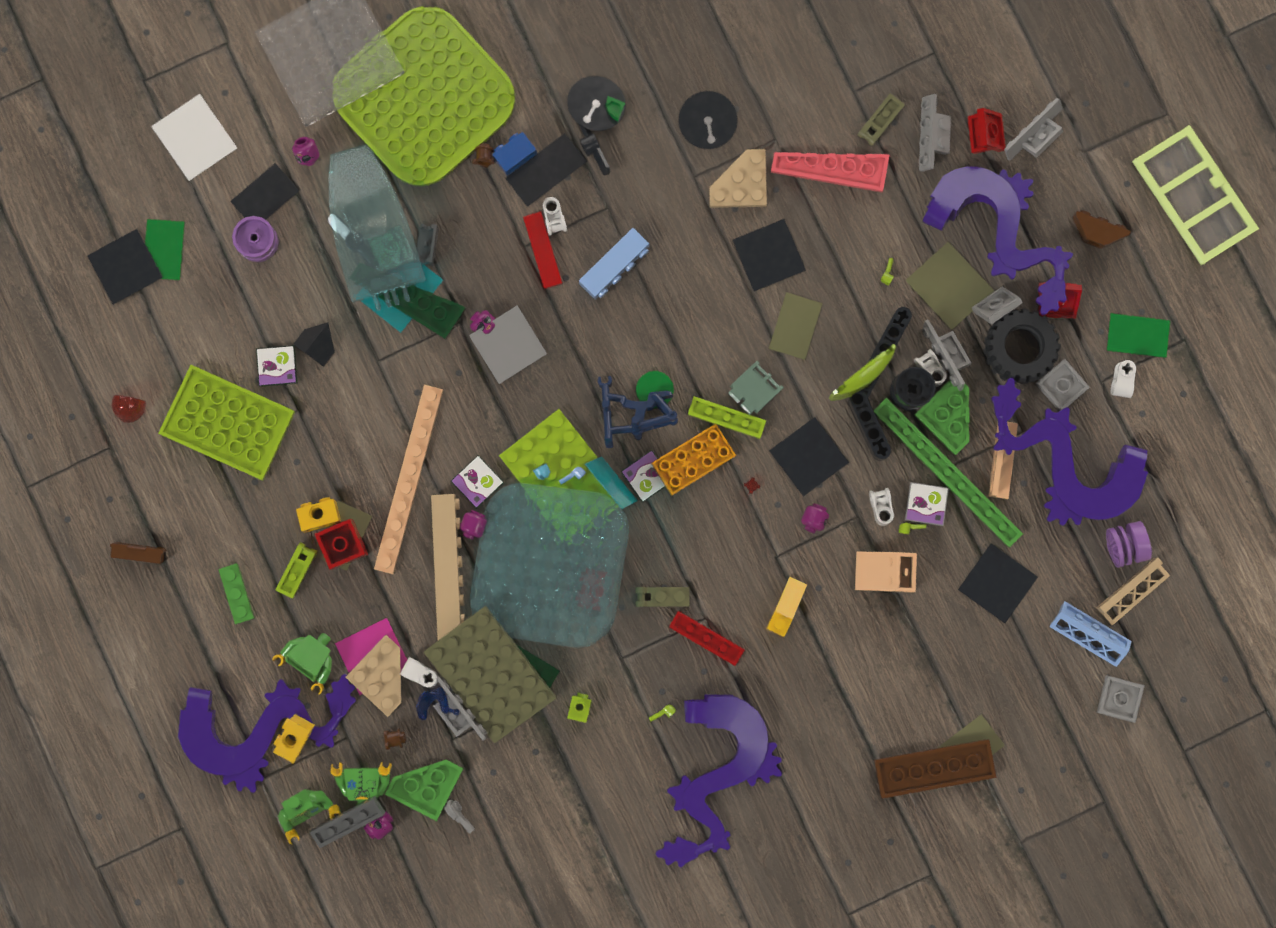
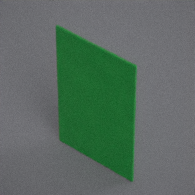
(165, 245)
(1138, 335)

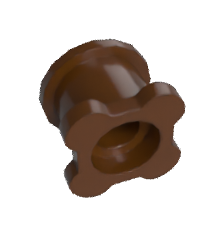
(483, 155)
(394, 739)

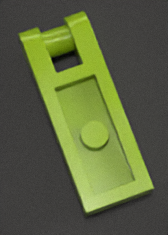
(296, 571)

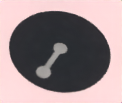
(588, 102)
(708, 119)

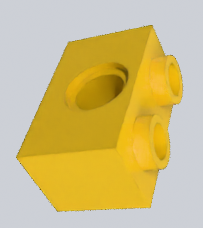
(329, 518)
(301, 730)

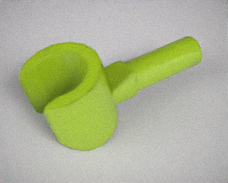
(887, 278)
(904, 528)
(669, 710)

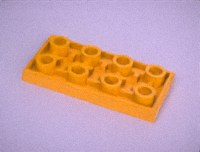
(693, 459)

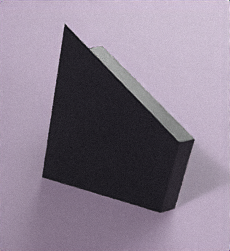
(316, 343)

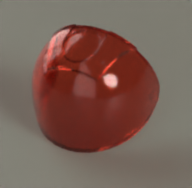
(127, 408)

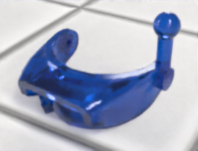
(427, 698)

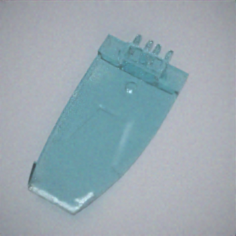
(370, 229)

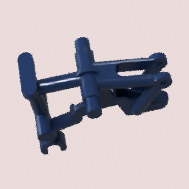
(638, 424)

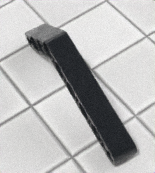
(865, 406)

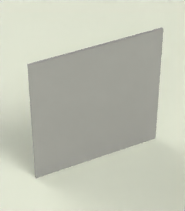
(509, 345)

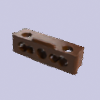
(137, 552)

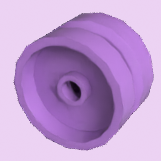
(244, 240)

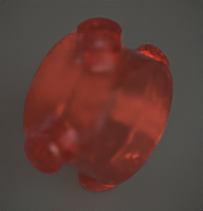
(751, 485)

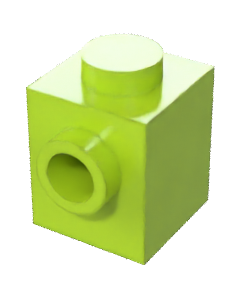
(579, 707)

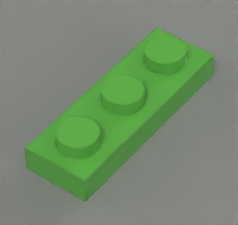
(236, 593)

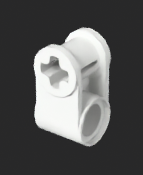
(554, 219)
(931, 365)
(1123, 382)
(881, 505)
(416, 672)

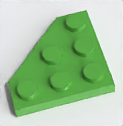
(948, 416)
(426, 787)

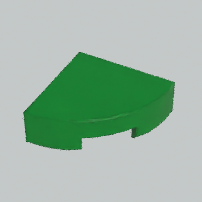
(614, 107)

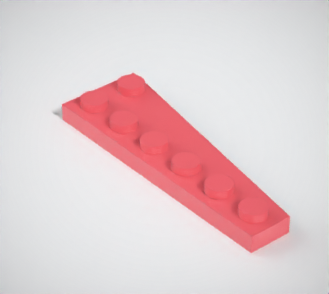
(848, 170)

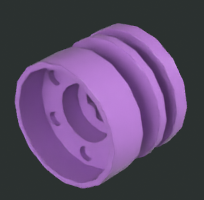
(1131, 544)

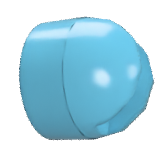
(542, 472)

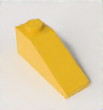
(786, 607)

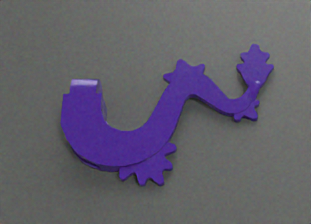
(1007, 199)
(1068, 495)
(243, 761)
(751, 761)

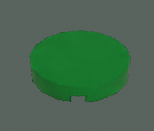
(653, 382)

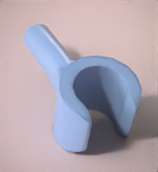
(579, 472)

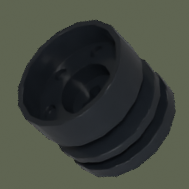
(920, 381)

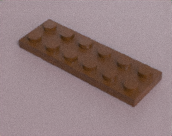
(935, 768)

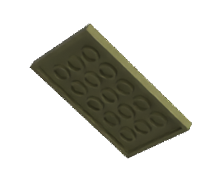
(490, 674)

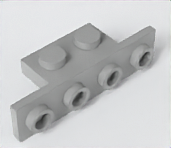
(934, 133)
(1038, 133)
(950, 351)
(465, 718)

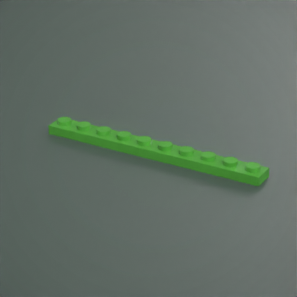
(948, 473)

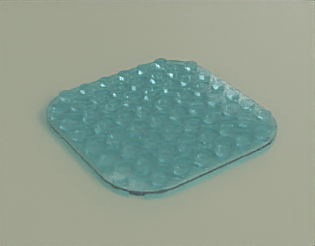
(551, 563)

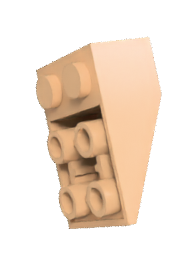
(886, 571)

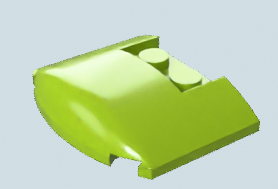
(864, 376)

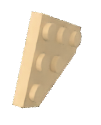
(742, 182)
(380, 676)

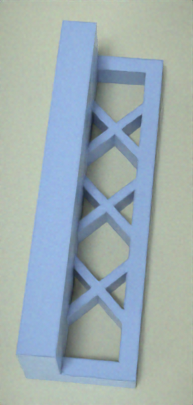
(1093, 631)

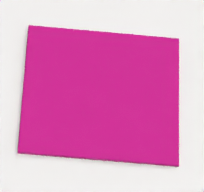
(358, 645)

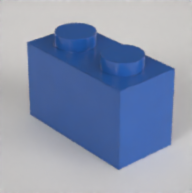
(514, 153)

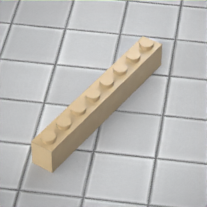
(447, 562)

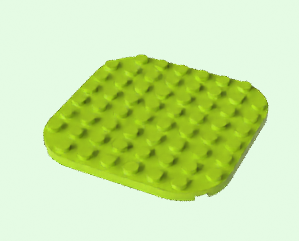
(439, 106)

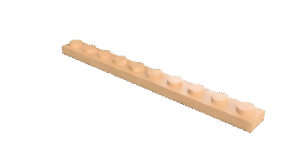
(408, 479)

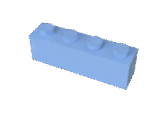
(614, 263)

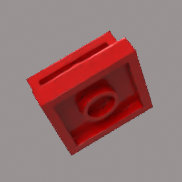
(986, 131)
(1070, 307)

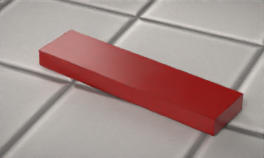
(542, 250)
(706, 638)

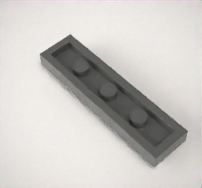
(347, 822)

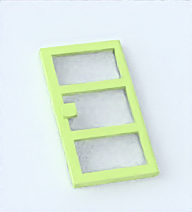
(1195, 195)

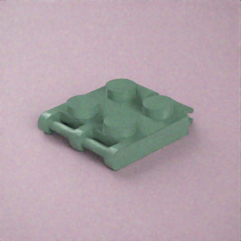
(754, 389)

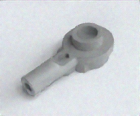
(454, 809)

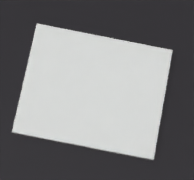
(194, 137)

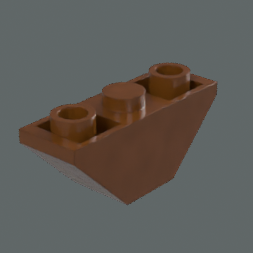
(1098, 230)

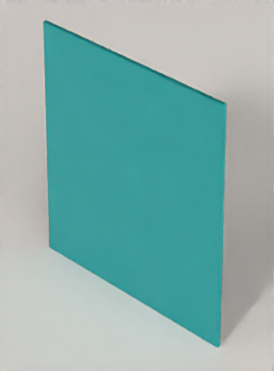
(611, 482)

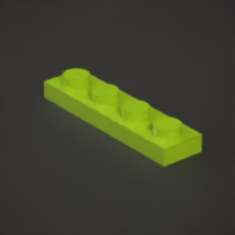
(726, 417)

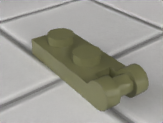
(881, 119)
(663, 596)

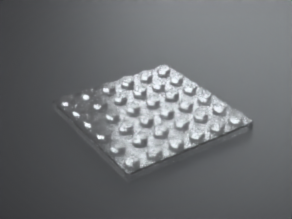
(328, 55)

